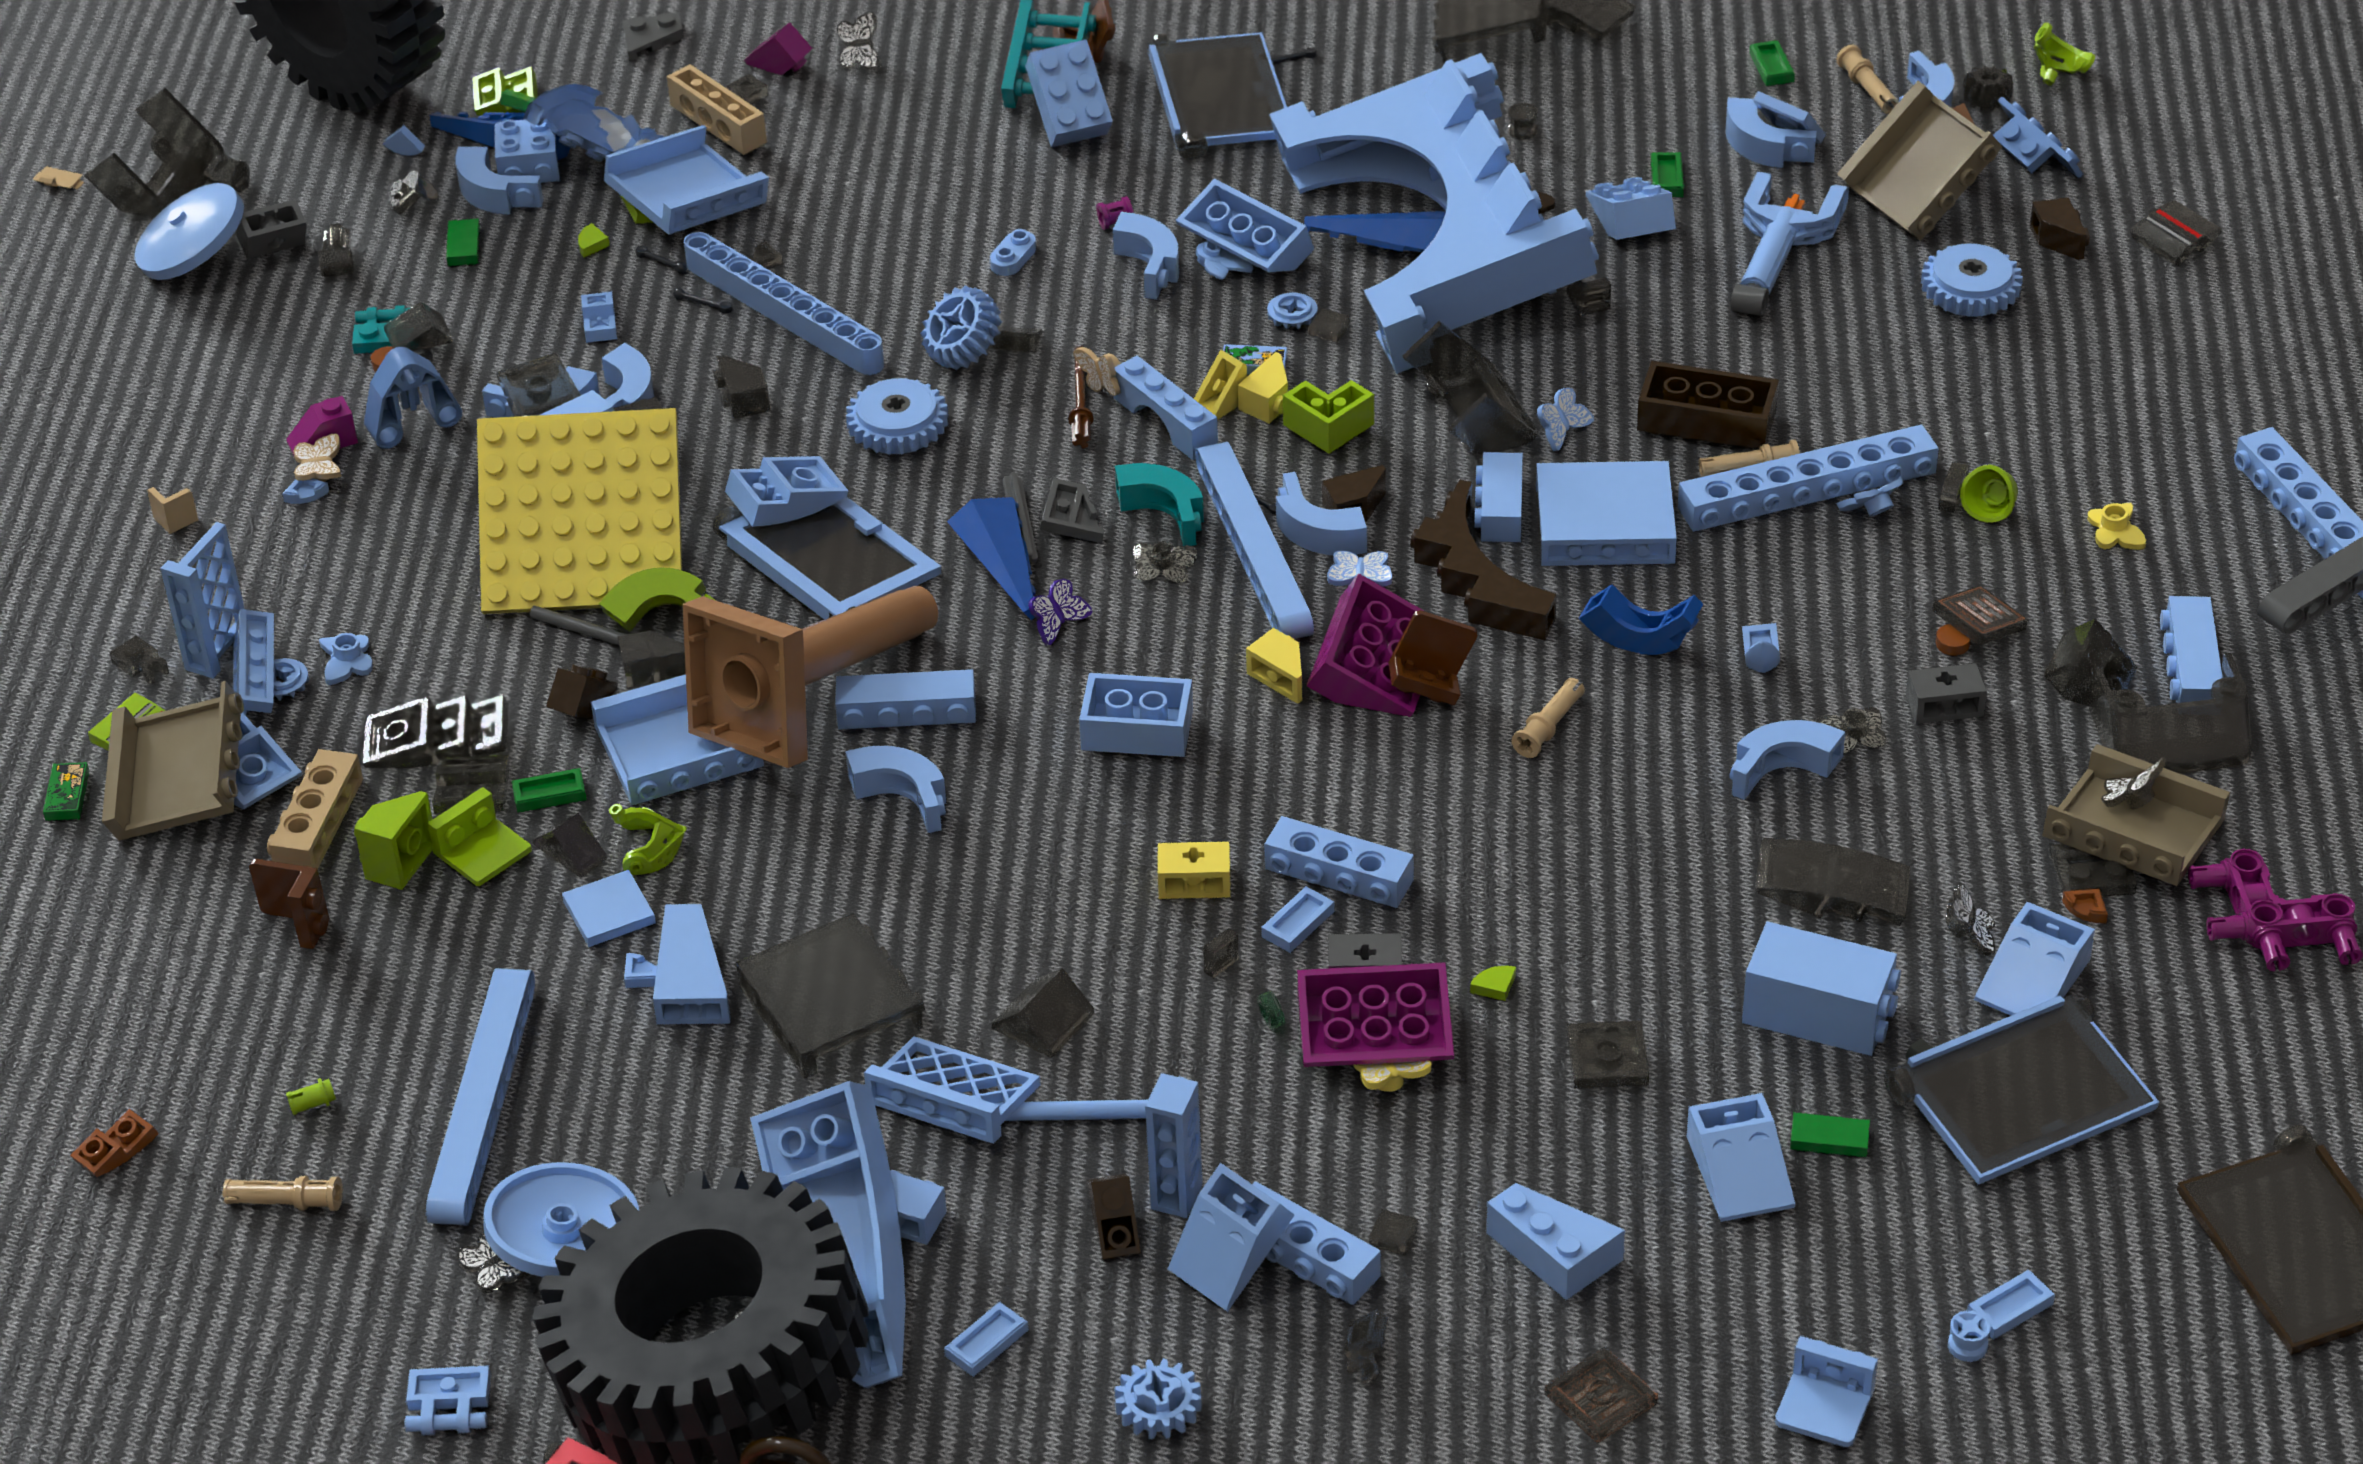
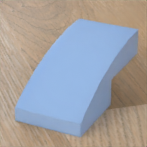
(598, 317)

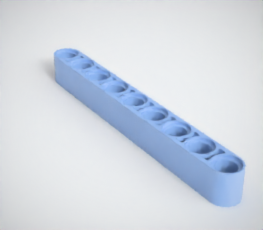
(784, 303)
(1253, 540)
(480, 1097)

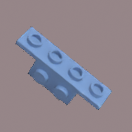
(2029, 144)

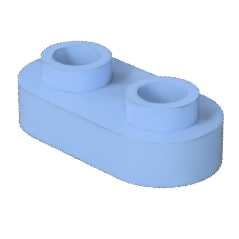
(1012, 252)

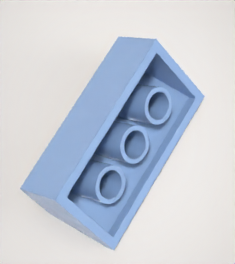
(1247, 228)

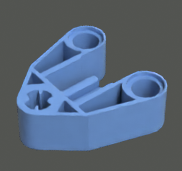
(402, 374)

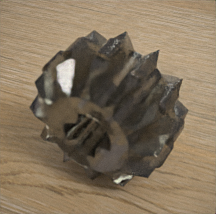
(1986, 85)

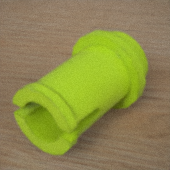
(311, 1096)

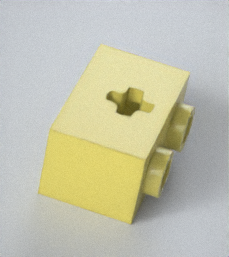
(1194, 870)

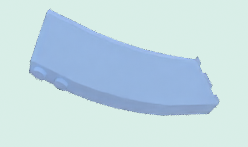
(839, 1154)

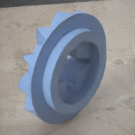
(1280, 310)
(293, 673)

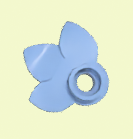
(1220, 261)

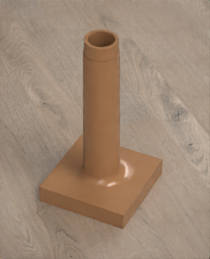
(753, 671)

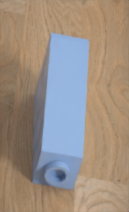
(688, 972)

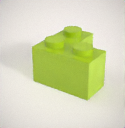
(1330, 418)

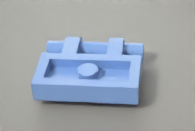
(447, 1389)

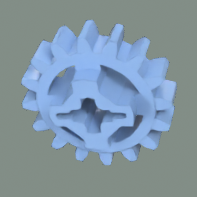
(1158, 1398)

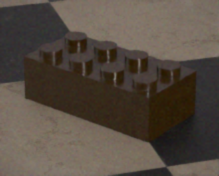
(1707, 405)

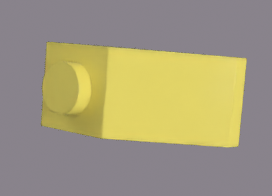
(1264, 389)
(1276, 663)

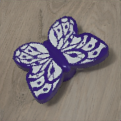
(1057, 608)

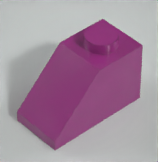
(780, 51)
(323, 419)

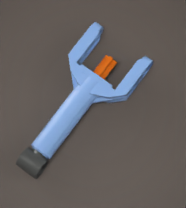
(1780, 230)

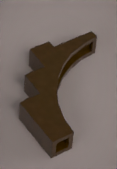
(1489, 592)

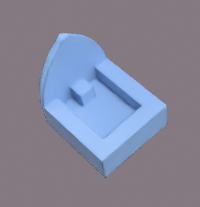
(1761, 647)

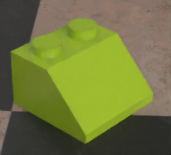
(394, 839)

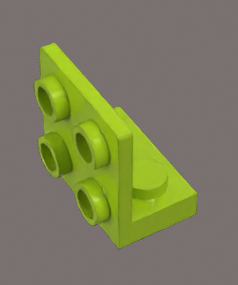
(474, 840)

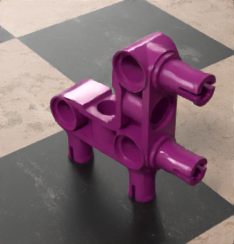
(2272, 921)

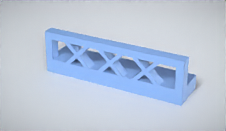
(254, 660)

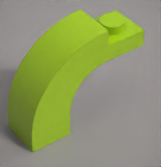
(648, 589)

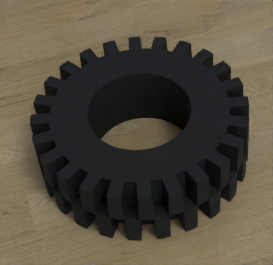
(350, 47)
(724, 1385)

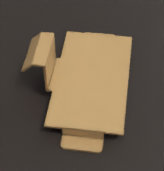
(58, 177)

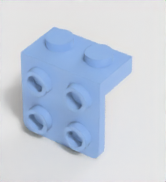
(526, 150)
(1827, 1392)

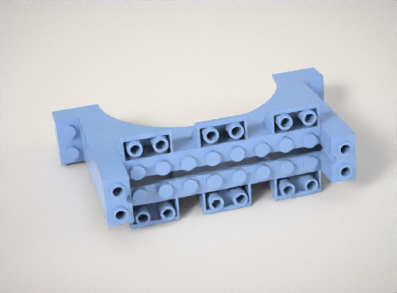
(1445, 144)

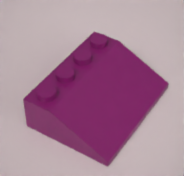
(1357, 650)
(1374, 1014)

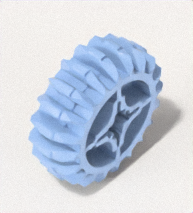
(961, 327)

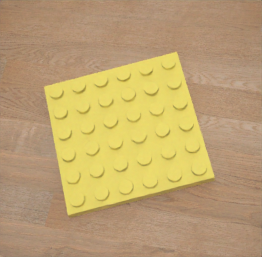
(575, 505)

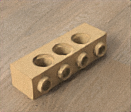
(717, 108)
(316, 809)

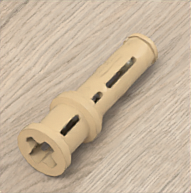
(1862, 72)
(1728, 462)
(1542, 725)
(299, 1193)

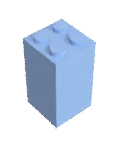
(1820, 988)

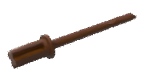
(1080, 417)

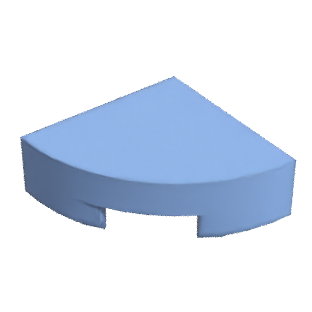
(404, 142)
(305, 491)
(639, 972)

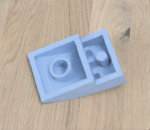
(784, 489)
(262, 765)

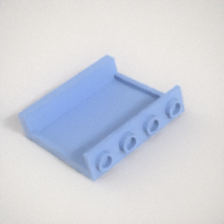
(682, 181)
(1606, 513)
(652, 746)

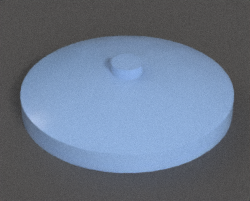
(189, 231)
(544, 1208)

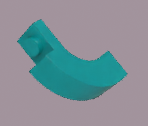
(1164, 490)

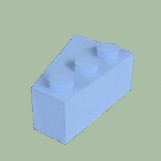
(1554, 1239)

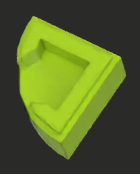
(592, 240)
(1494, 982)

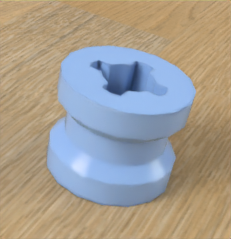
(1963, 1328)

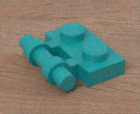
(371, 335)

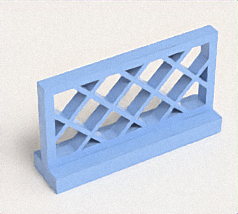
(191, 605)
(946, 1103)

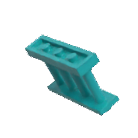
(1024, 41)

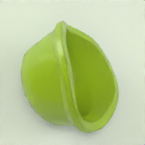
(1989, 493)

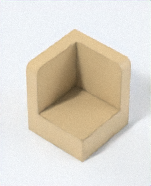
(174, 511)

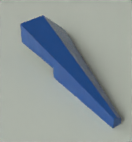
(482, 128)
(1387, 230)
(995, 537)

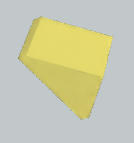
(1220, 385)

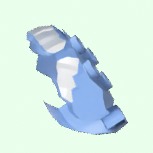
(576, 120)

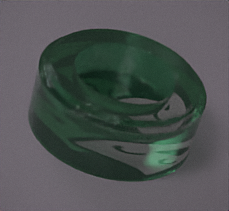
(1270, 1010)

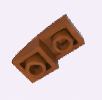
(120, 1143)

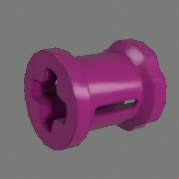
(1109, 213)

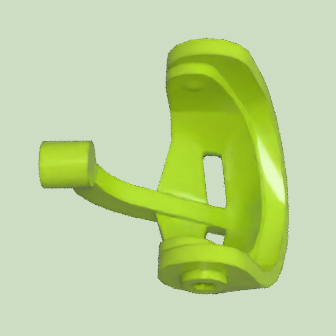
(2074, 59)
(655, 853)

